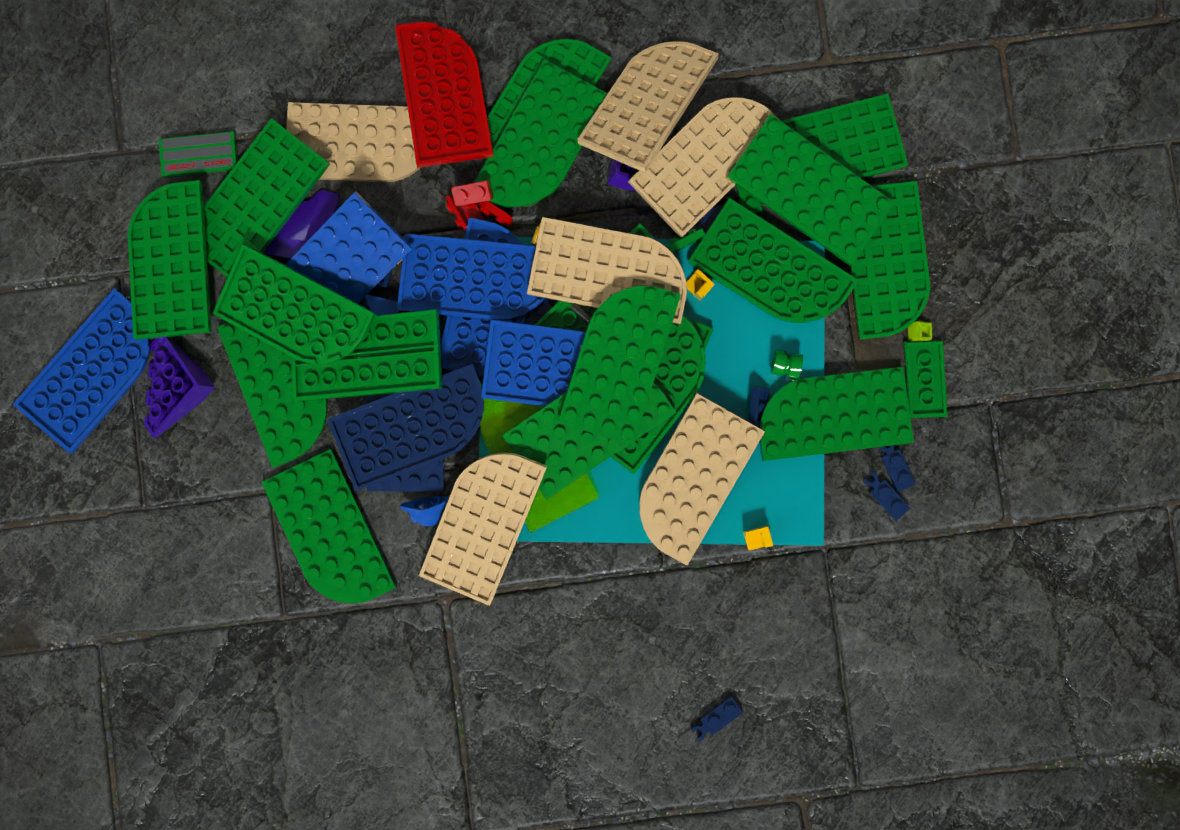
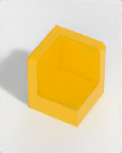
(699, 285)
(758, 538)

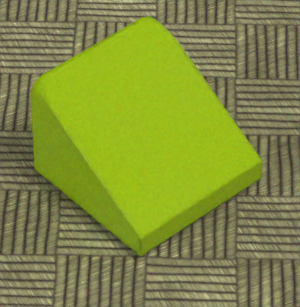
(920, 331)

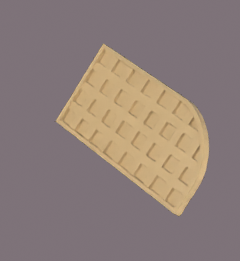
(647, 102)
(356, 139)
(694, 164)
(593, 263)
(695, 476)
(482, 524)

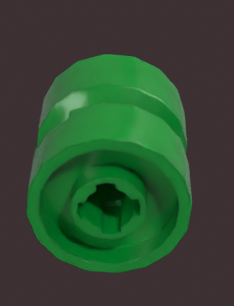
(786, 364)

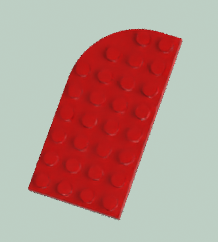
(442, 95)

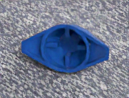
(425, 510)

